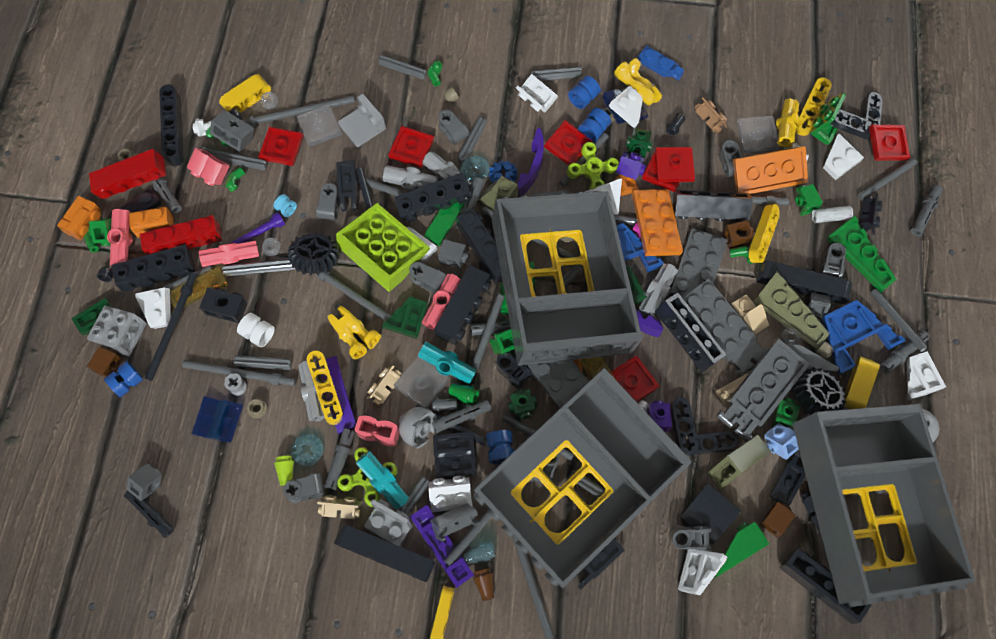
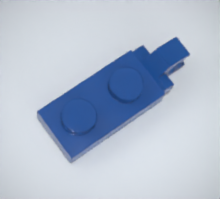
(660, 63)

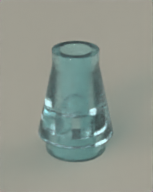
(480, 553)

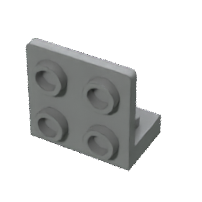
(362, 123)
(117, 330)
(388, 524)

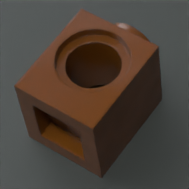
(734, 239)
(104, 361)
(777, 519)

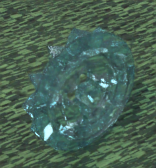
(477, 162)
(316, 448)

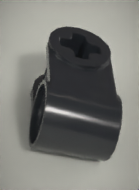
(514, 374)

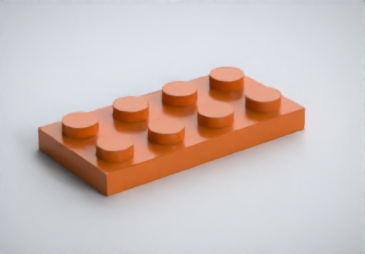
(770, 170)
(657, 222)

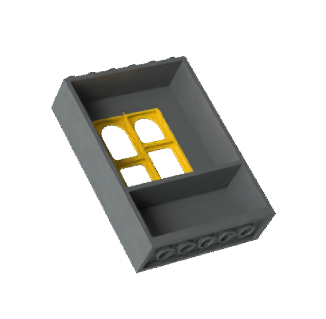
(572, 323)
(615, 445)
(891, 453)

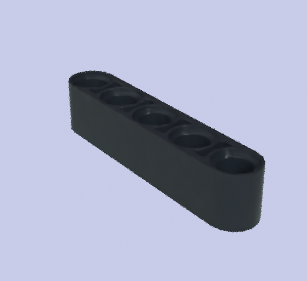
(171, 125)
(806, 281)
(384, 552)

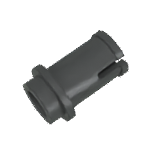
(444, 404)

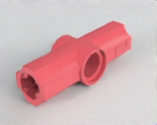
(119, 227)
(228, 253)
(445, 292)

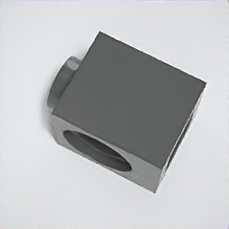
(452, 254)
(144, 482)

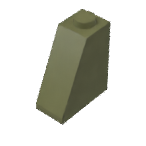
(500, 188)
(738, 462)

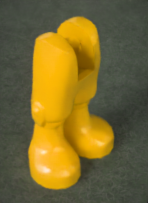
(630, 76)
(347, 326)

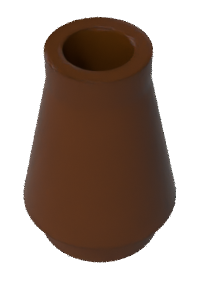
(484, 581)

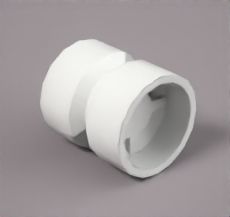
(258, 332)

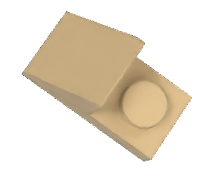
(753, 316)

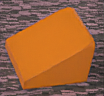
(627, 186)

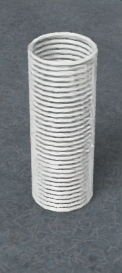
(827, 215)

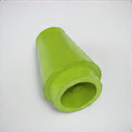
(284, 468)

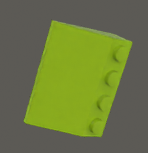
(381, 246)

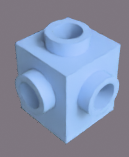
(781, 441)

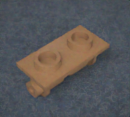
(706, 110)

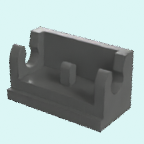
(453, 521)

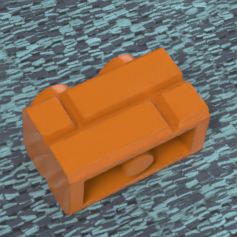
(77, 218)
(150, 220)

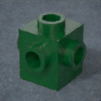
(639, 142)
(522, 411)

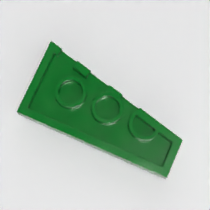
(863, 254)

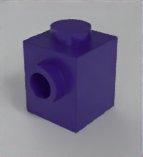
(631, 165)
(660, 414)

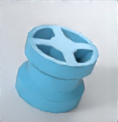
(284, 205)

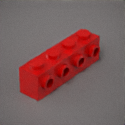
(127, 174)
(192, 233)

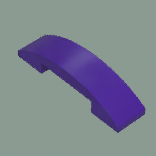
(527, 180)
(348, 420)
(459, 570)

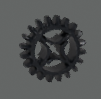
(313, 253)
(823, 390)

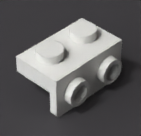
(537, 93)
(449, 493)

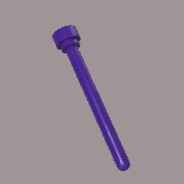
(275, 221)

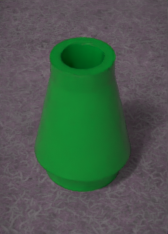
(465, 393)

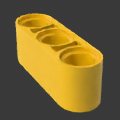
(245, 94)
(861, 383)

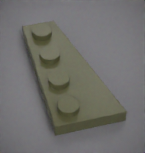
(788, 308)

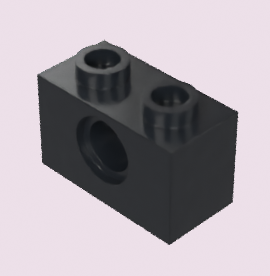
(232, 311)

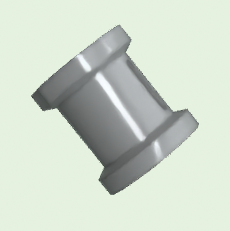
(237, 390)

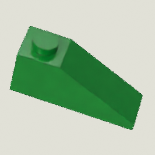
(743, 545)

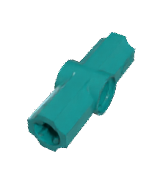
(447, 363)
(382, 480)

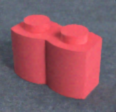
(207, 166)
(373, 430)

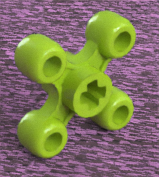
(592, 161)
(358, 479)

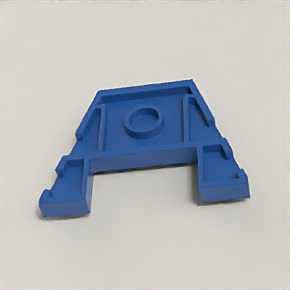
(633, 248)
(851, 325)

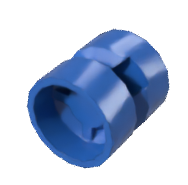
(584, 92)
(595, 124)
(126, 372)
(500, 443)

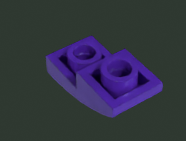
(650, 325)

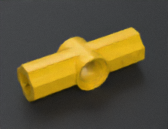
(788, 123)

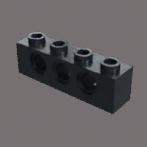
(690, 332)

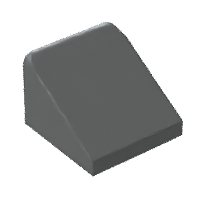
(819, 304)

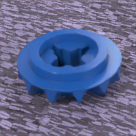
(495, 171)

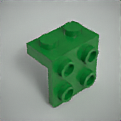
(821, 125)

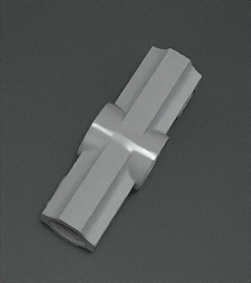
(440, 167)
(408, 178)
(658, 290)
(309, 393)

